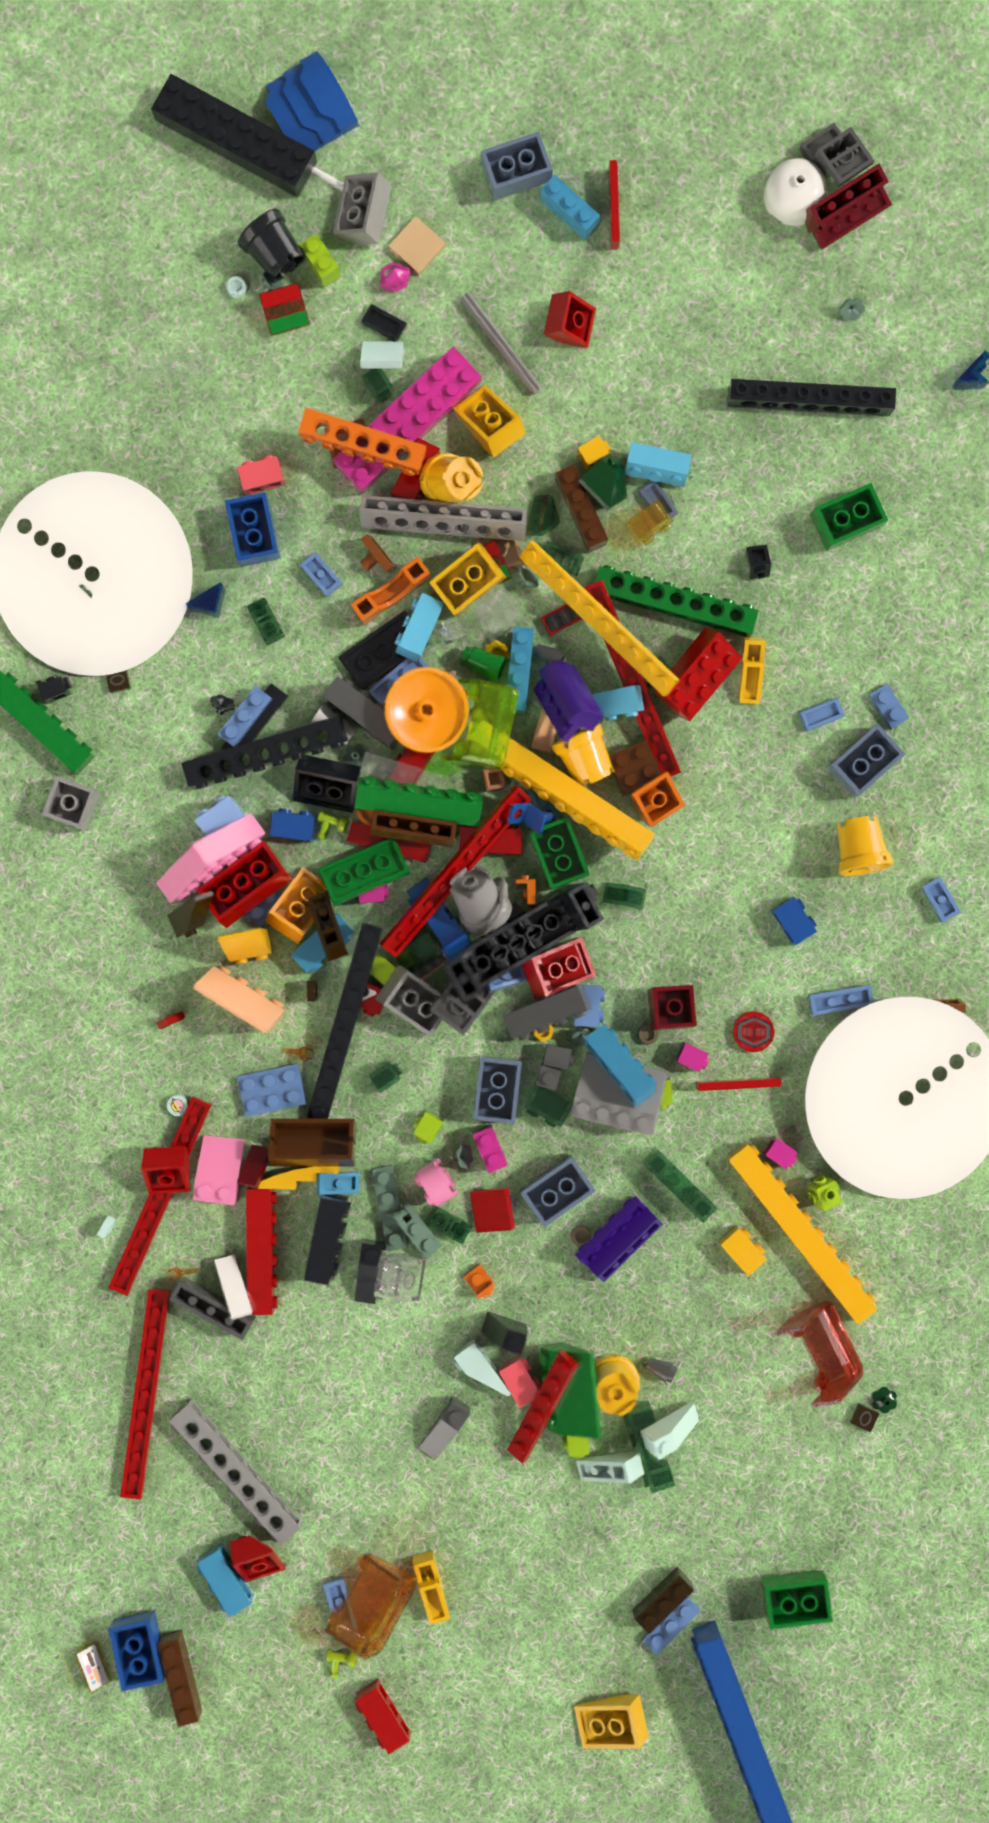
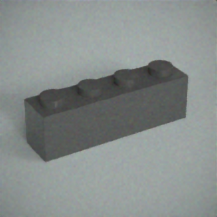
(548, 1012)
(210, 1307)

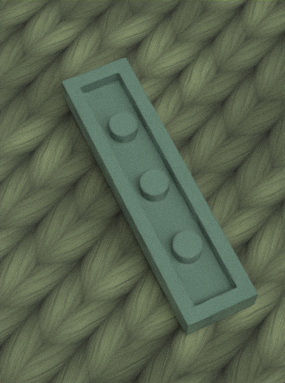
(389, 1203)

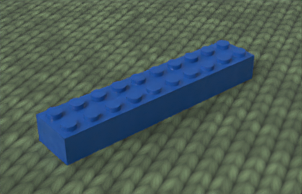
(739, 1725)

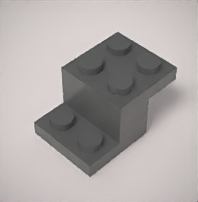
(837, 153)
(456, 1013)

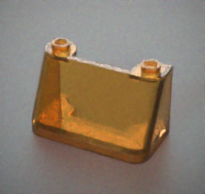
(372, 1606)

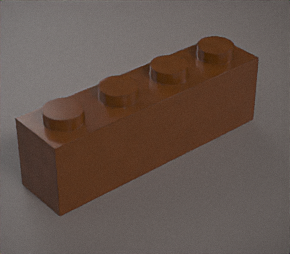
(581, 508)
(179, 1678)

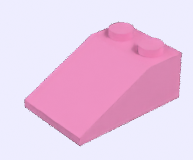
(219, 1170)

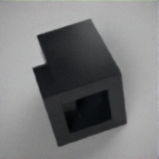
(54, 688)

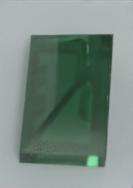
(542, 516)

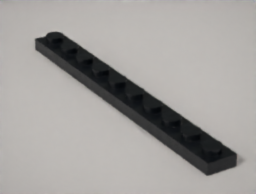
(345, 1021)

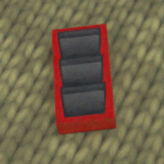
(560, 619)

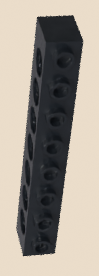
(811, 397)
(195, 768)

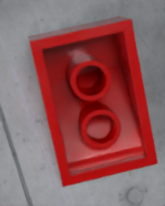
(558, 968)

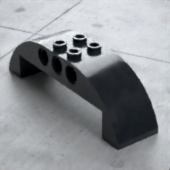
(521, 939)

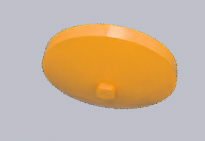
(426, 710)

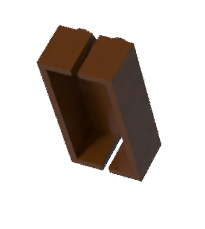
(312, 1142)

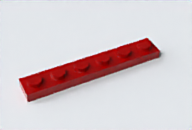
(542, 1406)

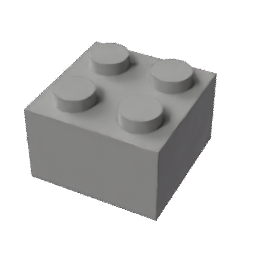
(71, 803)

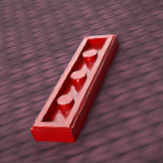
(614, 205)
(361, 835)
(738, 1084)

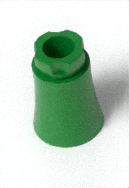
(483, 663)

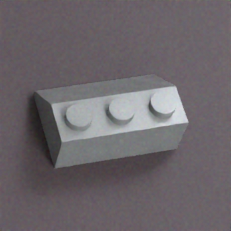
(362, 208)

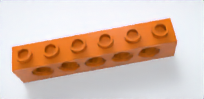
(314, 419)

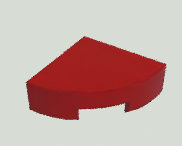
(170, 1020)

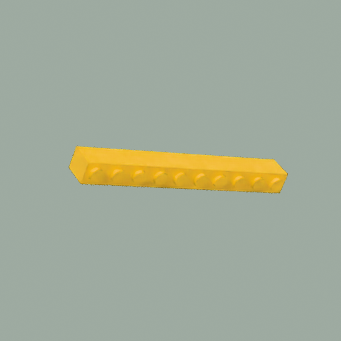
(576, 801)
(802, 1233)

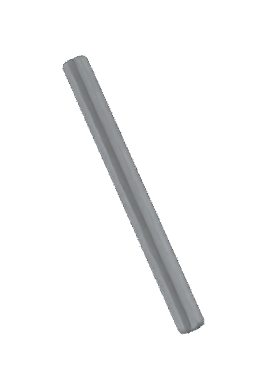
(500, 343)

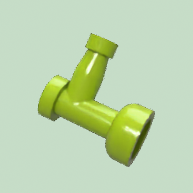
(326, 820)
(335, 1657)

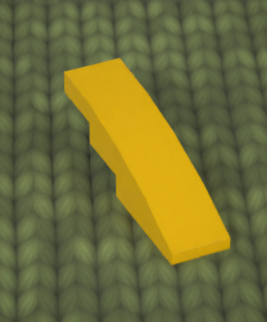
(289, 1178)

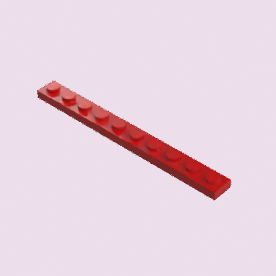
(648, 719)
(440, 887)
(156, 1204)
(145, 1393)

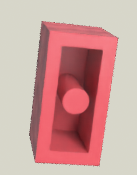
(261, 475)
(520, 1380)

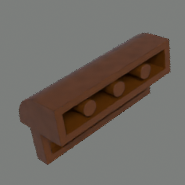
(413, 828)

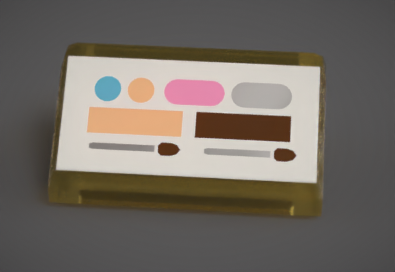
(92, 1666)

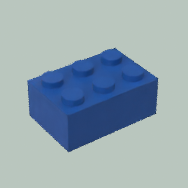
(252, 529)
(136, 1650)

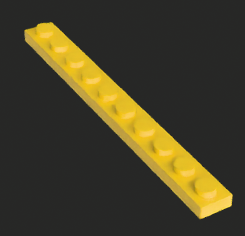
(599, 618)

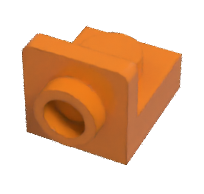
(530, 892)
(480, 1281)

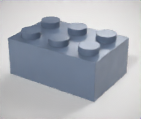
(516, 166)
(866, 760)
(497, 1089)
(557, 1190)

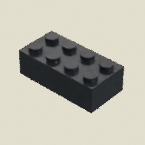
(326, 1237)

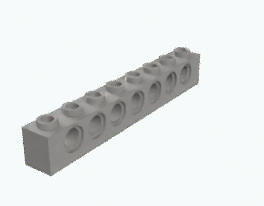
(443, 518)
(234, 1460)

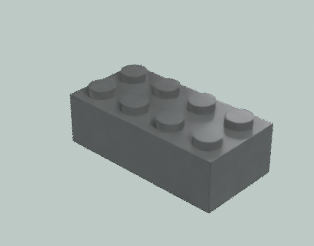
(360, 710)

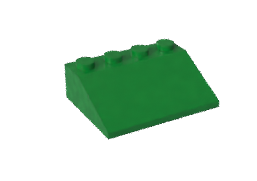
(578, 1407)

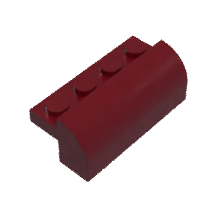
(848, 207)

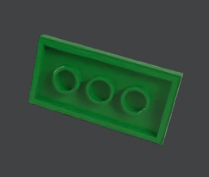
(363, 871)

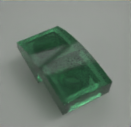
(265, 621)
(448, 1224)

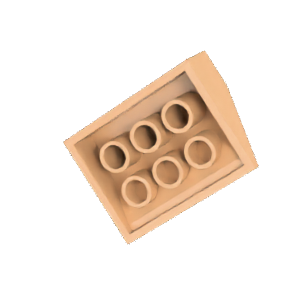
(240, 998)

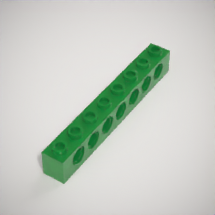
(683, 610)

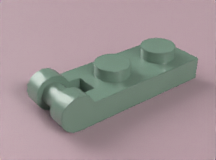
(416, 1231)

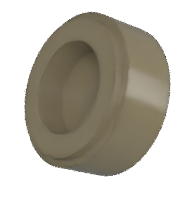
(645, 1034)
(580, 1234)

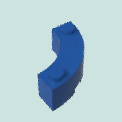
(442, 923)

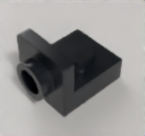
(758, 561)

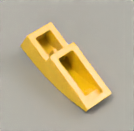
(751, 670)
(431, 1587)

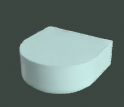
(106, 1227)

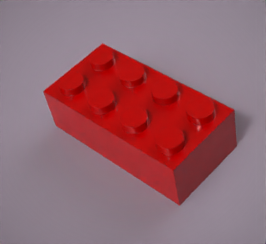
(700, 673)
(245, 884)

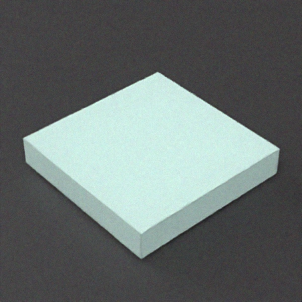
(381, 355)

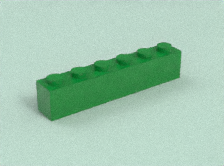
(42, 725)
(418, 801)

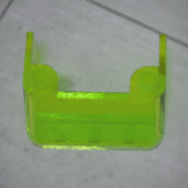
(488, 727)

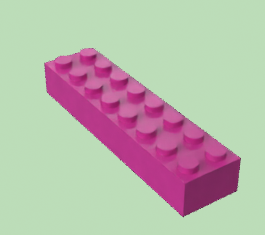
(414, 413)

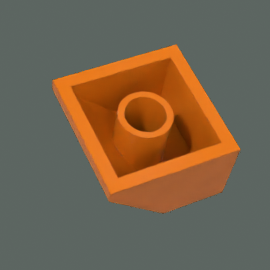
(657, 799)

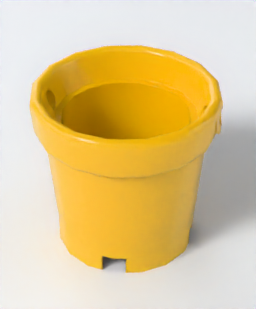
(450, 478)
(585, 756)
(862, 847)
(616, 1384)

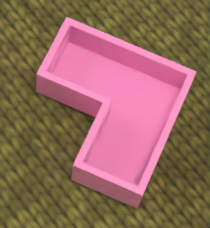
(209, 856)

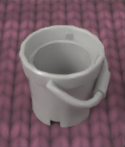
(480, 901)

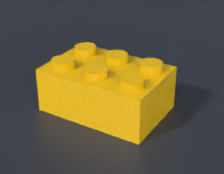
(467, 579)

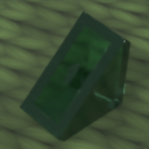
(624, 895)

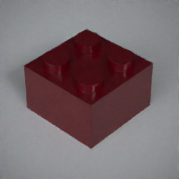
(672, 1007)

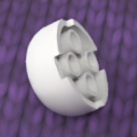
(793, 189)

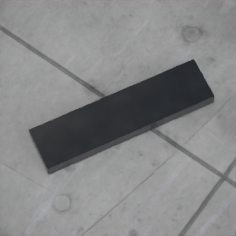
(278, 698)

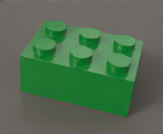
(849, 517)
(559, 853)
(796, 1599)

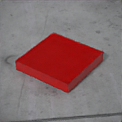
(492, 1210)

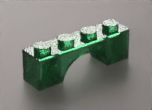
(679, 1184)
(657, 1472)

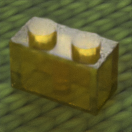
(649, 523)

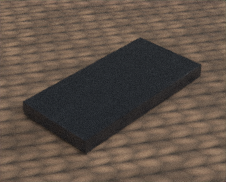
(375, 654)

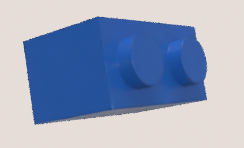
(293, 826)
(794, 920)

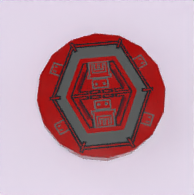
(753, 1031)

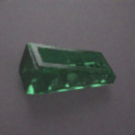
(564, 552)

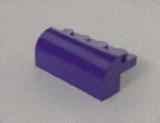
(567, 699)
(619, 1238)

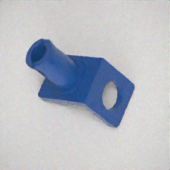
(530, 816)

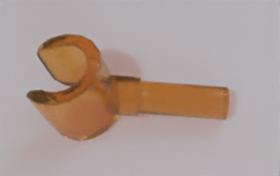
(300, 1052)
(180, 1272)

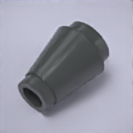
(548, 654)
(663, 1370)

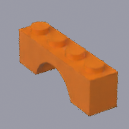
(402, 584)

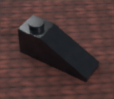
(368, 1270)

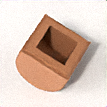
(493, 779)

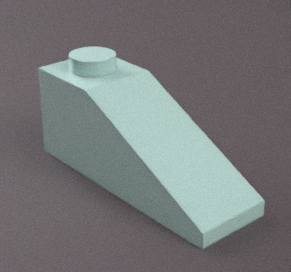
(478, 1366)
(670, 1431)
(611, 1468)

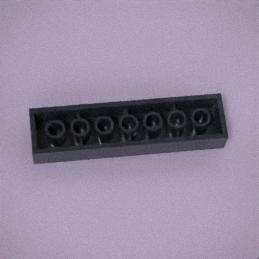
(234, 135)

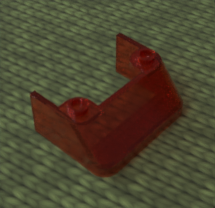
(830, 1349)

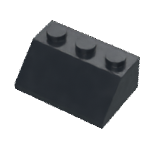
(326, 783)

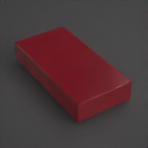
(254, 1167)

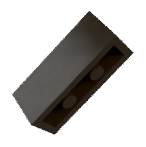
(663, 1600)

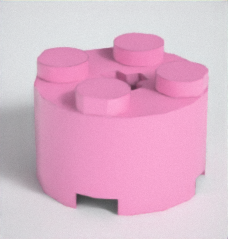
(436, 1183)

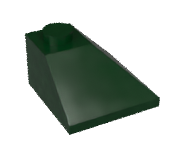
(606, 482)

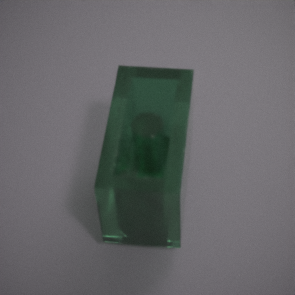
(548, 1106)

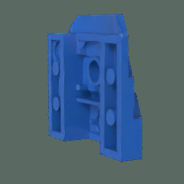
(310, 104)

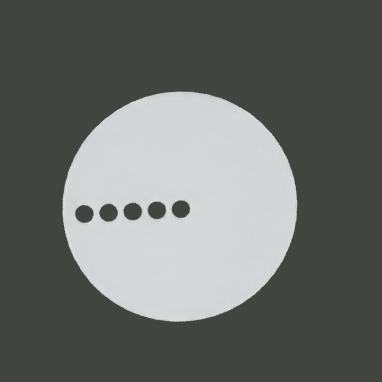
(140, 582)
(857, 1108)

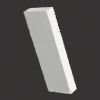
(232, 1287)

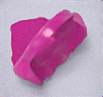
(396, 279)

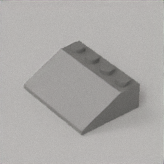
(604, 1102)

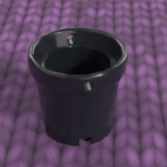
(271, 244)

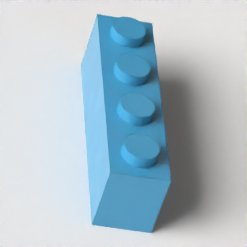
(520, 664)
(620, 1065)

